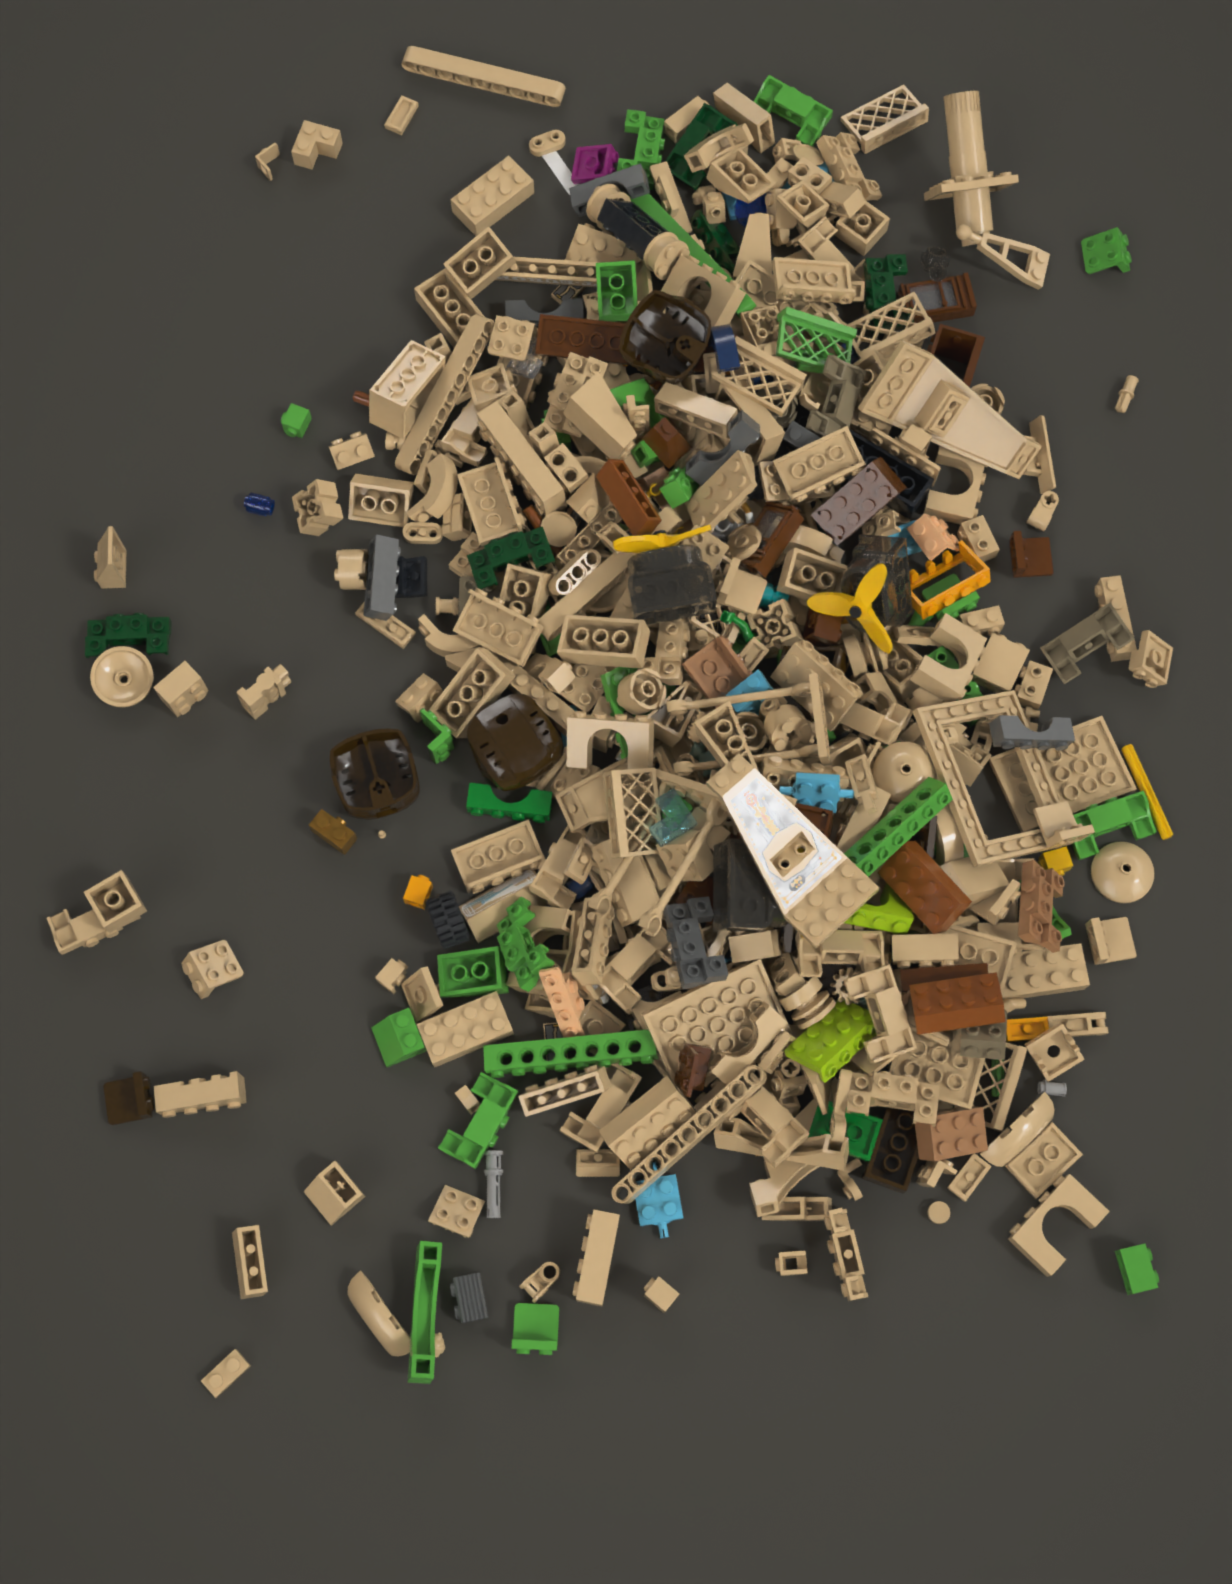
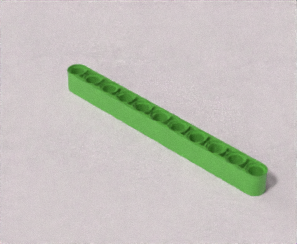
(655, 210)

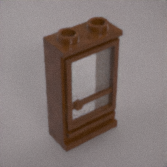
(942, 300)
(777, 528)

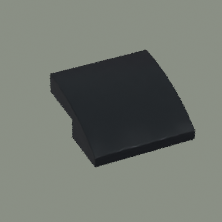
(412, 577)

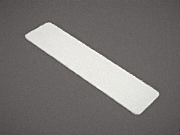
(560, 170)

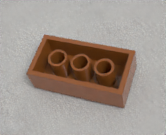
(924, 887)
(957, 1003)

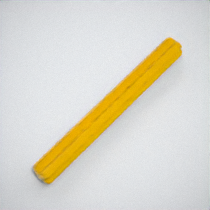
(1144, 784)

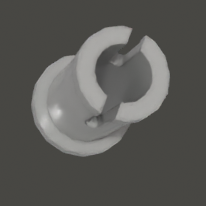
(1052, 1088)

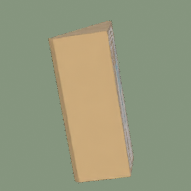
(490, 907)

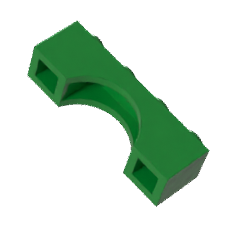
(534, 806)

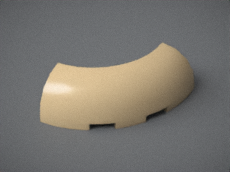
(1022, 1132)
(378, 1316)

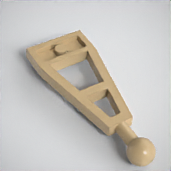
(1037, 258)

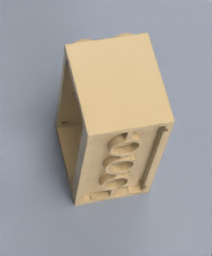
(404, 389)

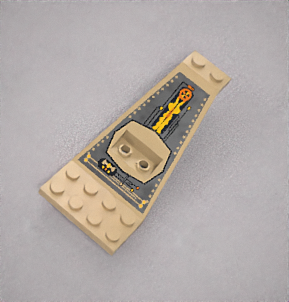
(820, 884)

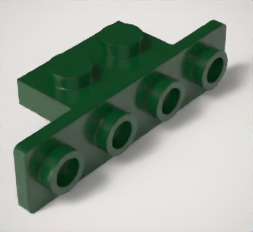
(716, 241)

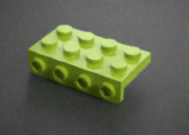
(833, 1040)

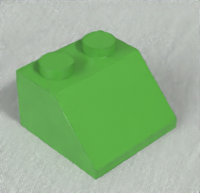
(398, 1037)

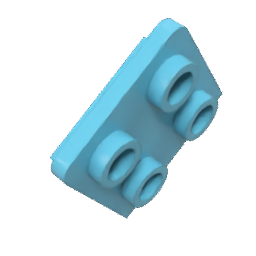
(754, 683)

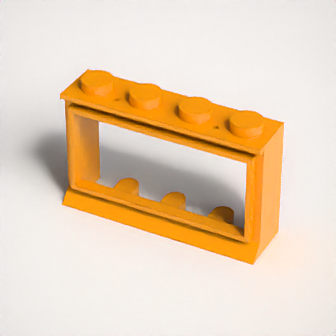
(957, 591)

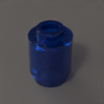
(259, 504)

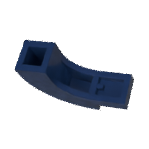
(724, 347)

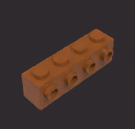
(628, 497)

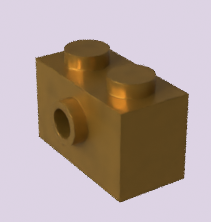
(333, 831)

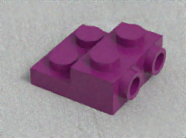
(593, 162)

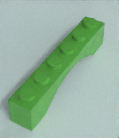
(423, 1312)

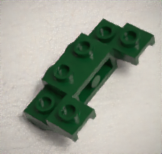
(706, 123)
(881, 288)
(512, 549)
(128, 631)

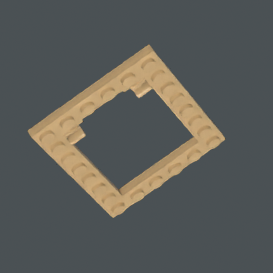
(942, 718)

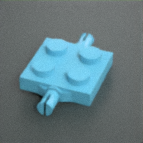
(817, 790)
(660, 1203)

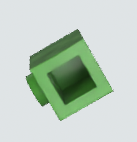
(295, 420)

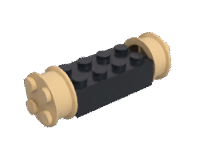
(637, 229)

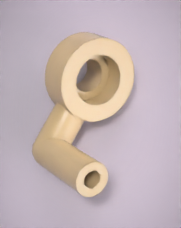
(851, 1189)

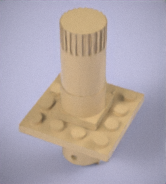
(970, 178)

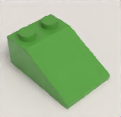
(616, 290)
(472, 973)

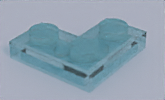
(677, 819)

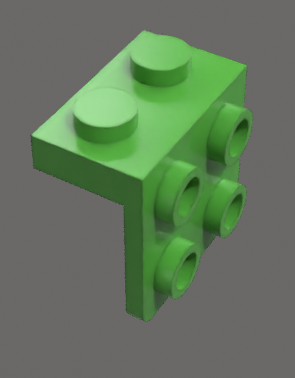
(1106, 251)
(959, 607)
(443, 744)
(535, 1328)

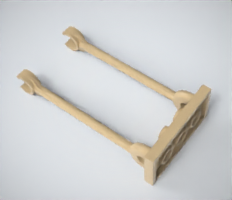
(816, 708)
(696, 795)

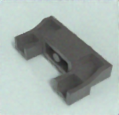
(687, 943)

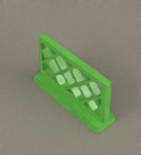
(814, 325)

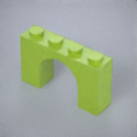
(890, 916)

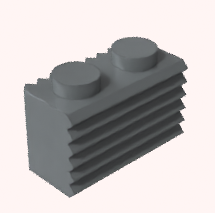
(469, 1298)

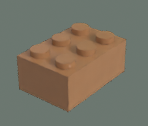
(954, 1135)

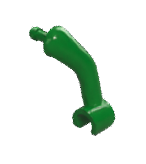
(728, 618)

